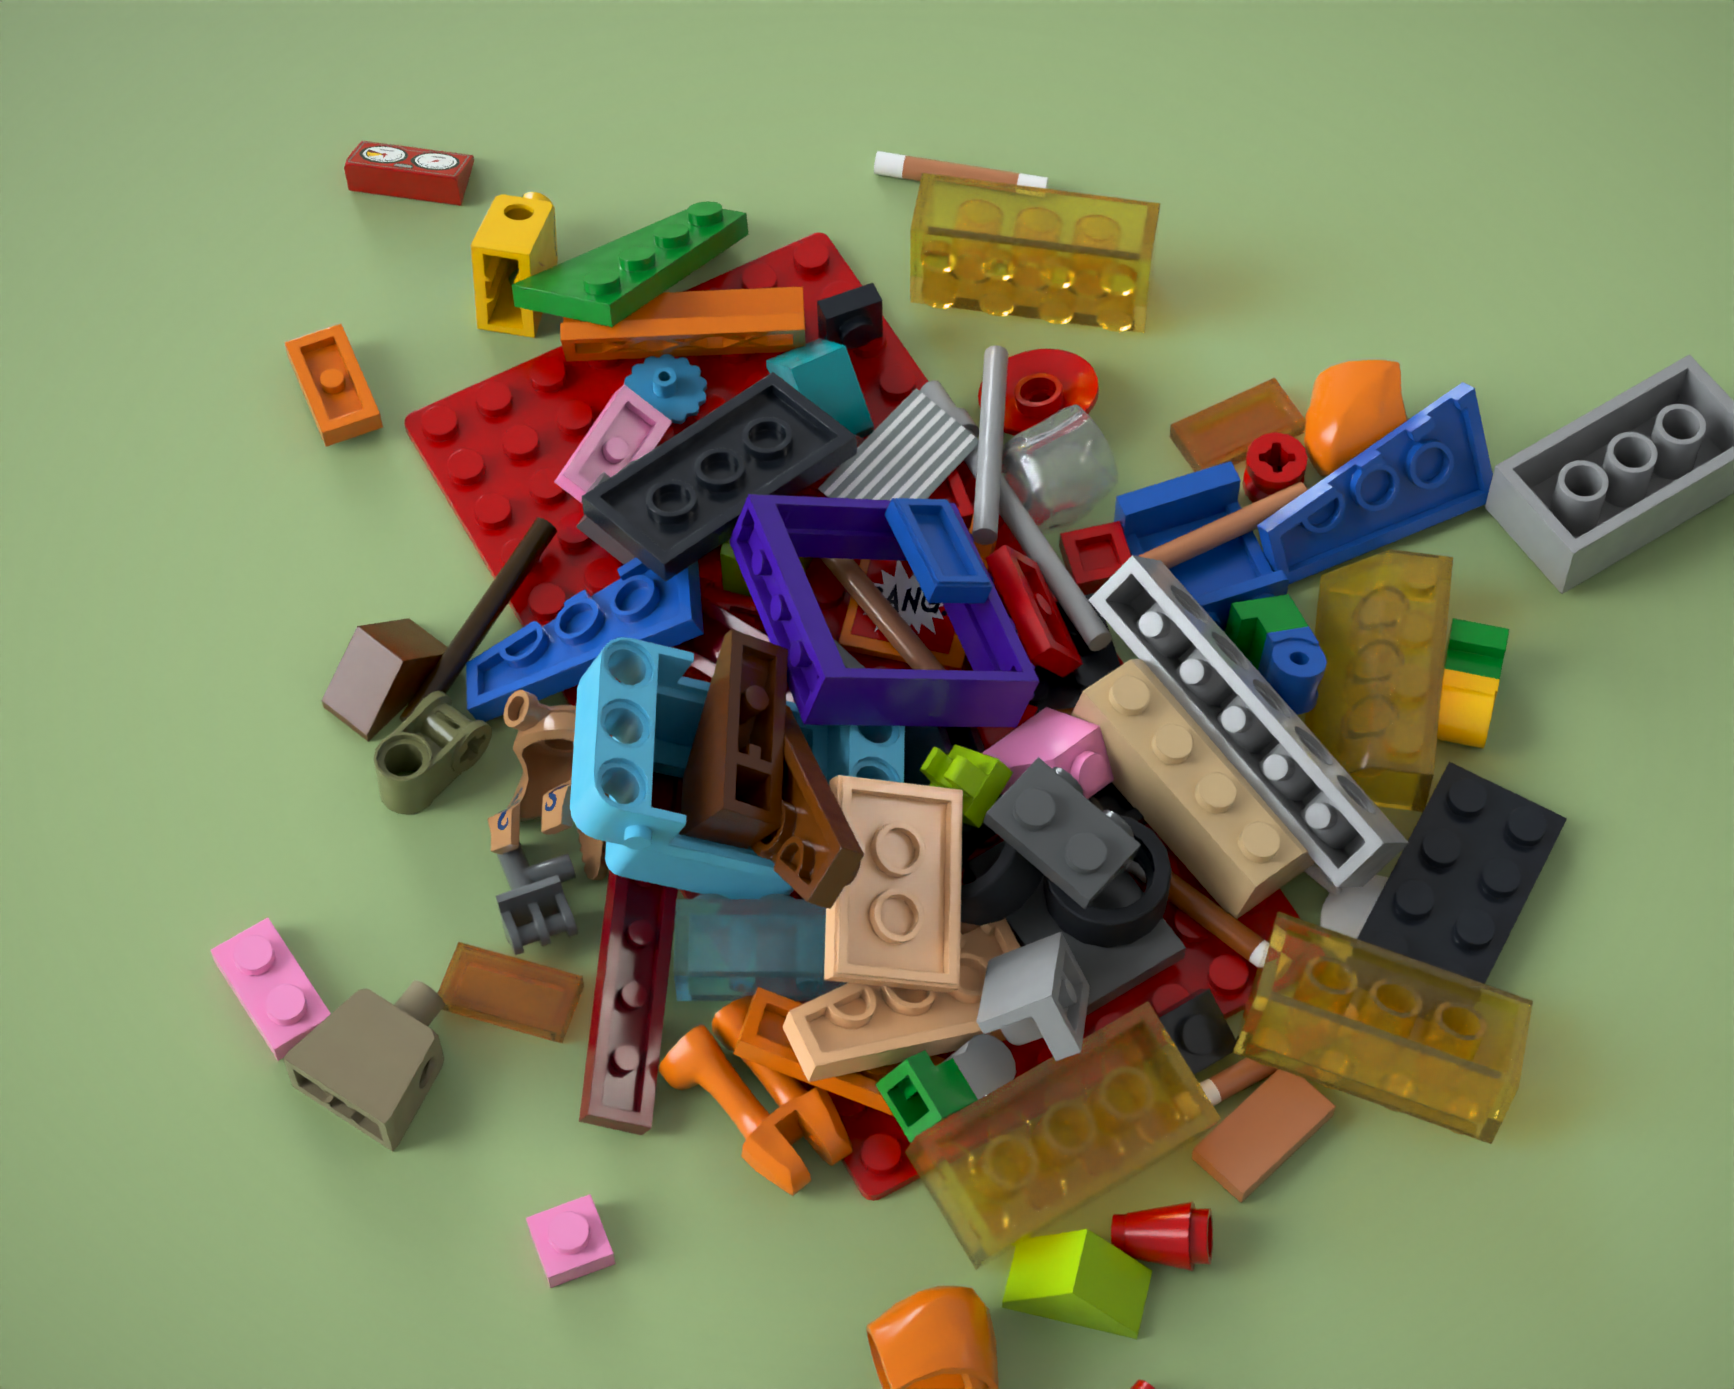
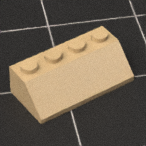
(1190, 790)

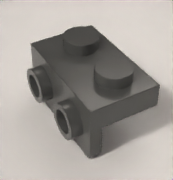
(1063, 832)

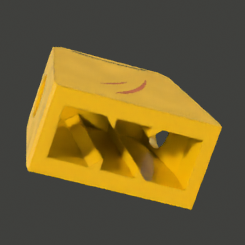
(511, 237)

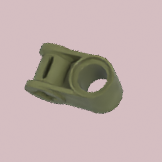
(433, 743)

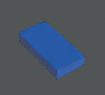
(938, 550)

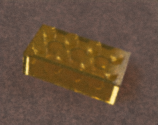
(1033, 252)
(1061, 1135)

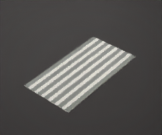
(904, 454)

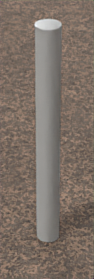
(990, 445)

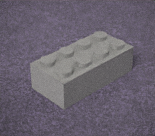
(1619, 474)

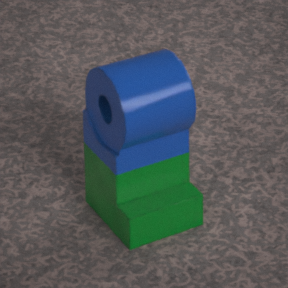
(1279, 647)

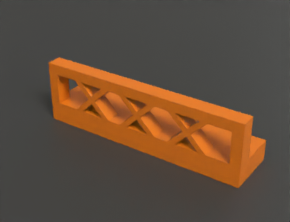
(695, 326)

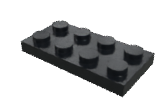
(694, 485)
(1463, 875)

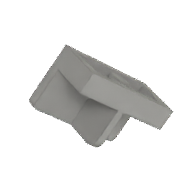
(1037, 995)

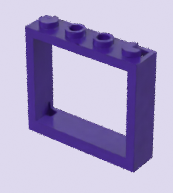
(768, 547)

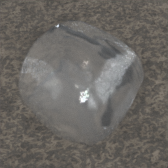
(1060, 469)

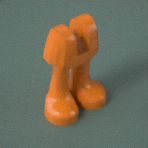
(768, 1137)

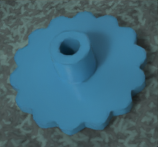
(669, 386)

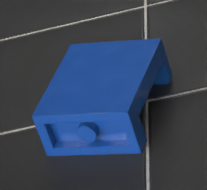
(1183, 504)

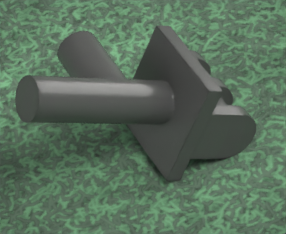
(536, 901)

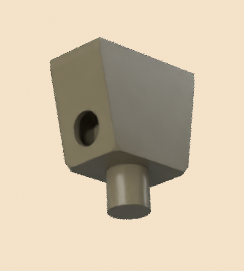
(372, 1061)

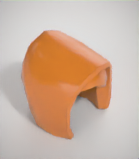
(1351, 411)
(935, 1342)

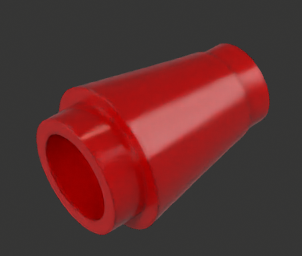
(1166, 1235)

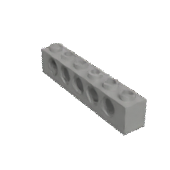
(1249, 722)

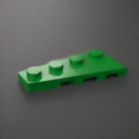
(633, 269)

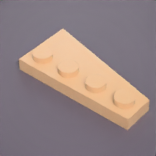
(884, 1025)

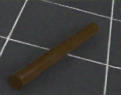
(485, 613)

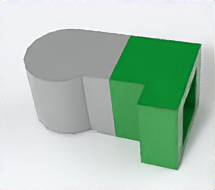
(927, 1093)

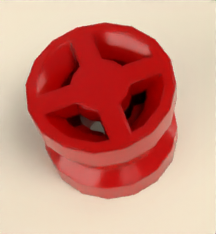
(1262, 463)

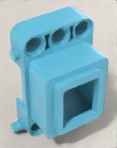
(653, 730)

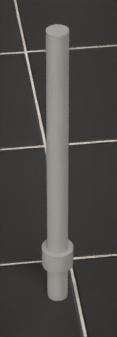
(1030, 537)

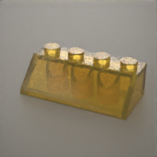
(1383, 672)
(1385, 1028)

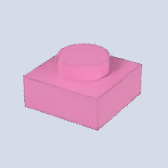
(570, 1240)

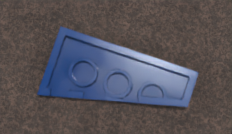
(1394, 488)
(561, 652)

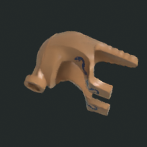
(544, 789)

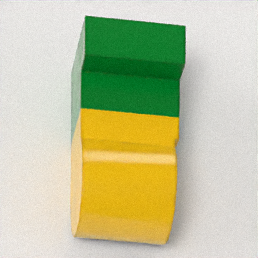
(1470, 681)

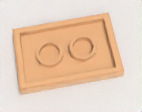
(904, 906)

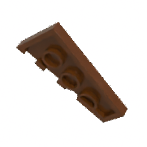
(815, 843)

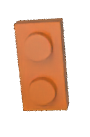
(333, 385)

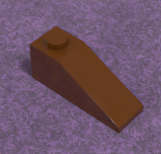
(739, 746)

